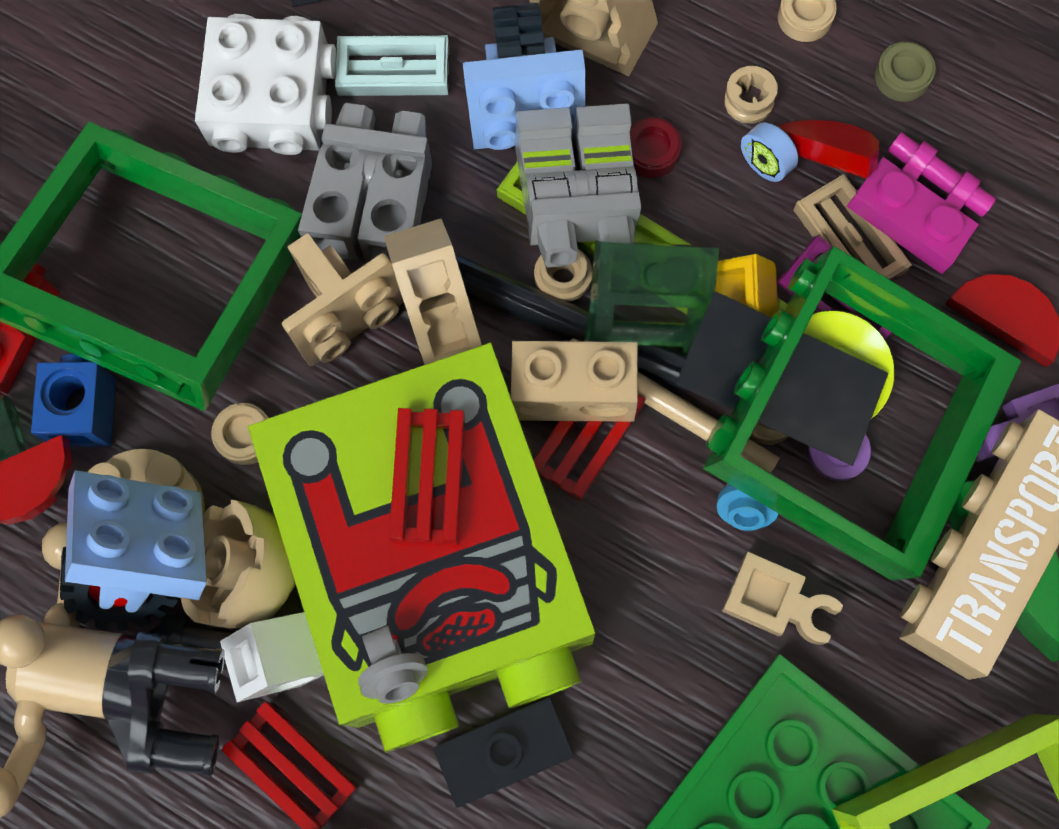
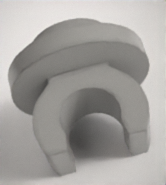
(392, 674)

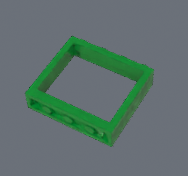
(105, 341)
(955, 445)

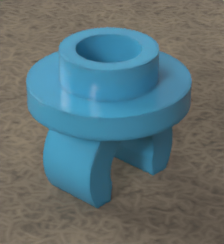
(742, 510)

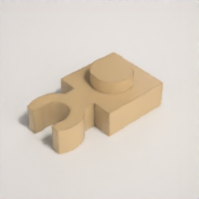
(770, 598)

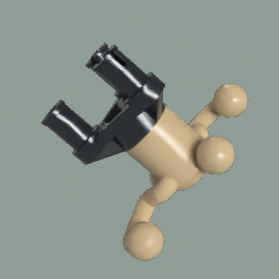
(106, 677)

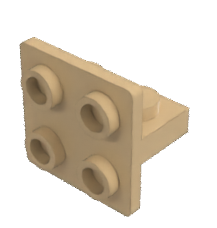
(343, 301)

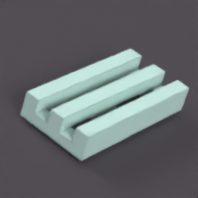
(392, 74)

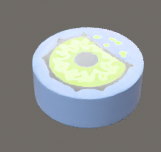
(769, 151)

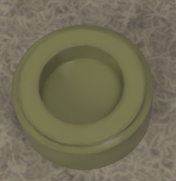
(905, 71)

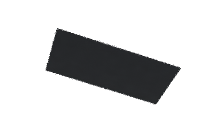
(820, 397)

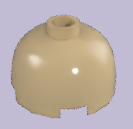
(244, 567)

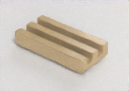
(816, 225)

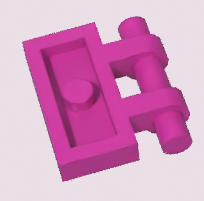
(913, 213)

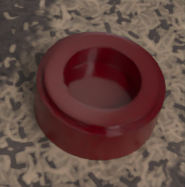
(654, 147)

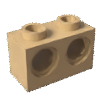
(433, 290)
(574, 381)

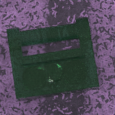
(650, 277)

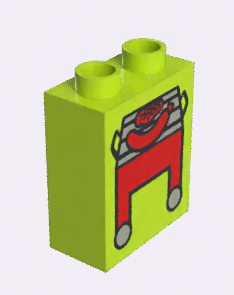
(472, 609)

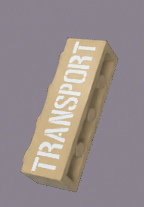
(995, 556)

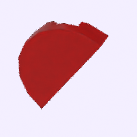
(835, 145)
(1011, 312)
(33, 479)

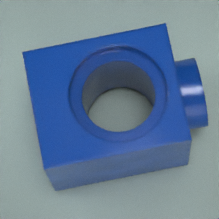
(89, 422)

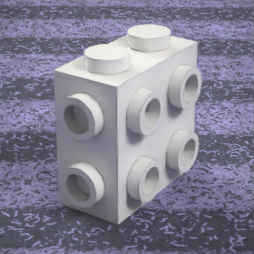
(265, 84)

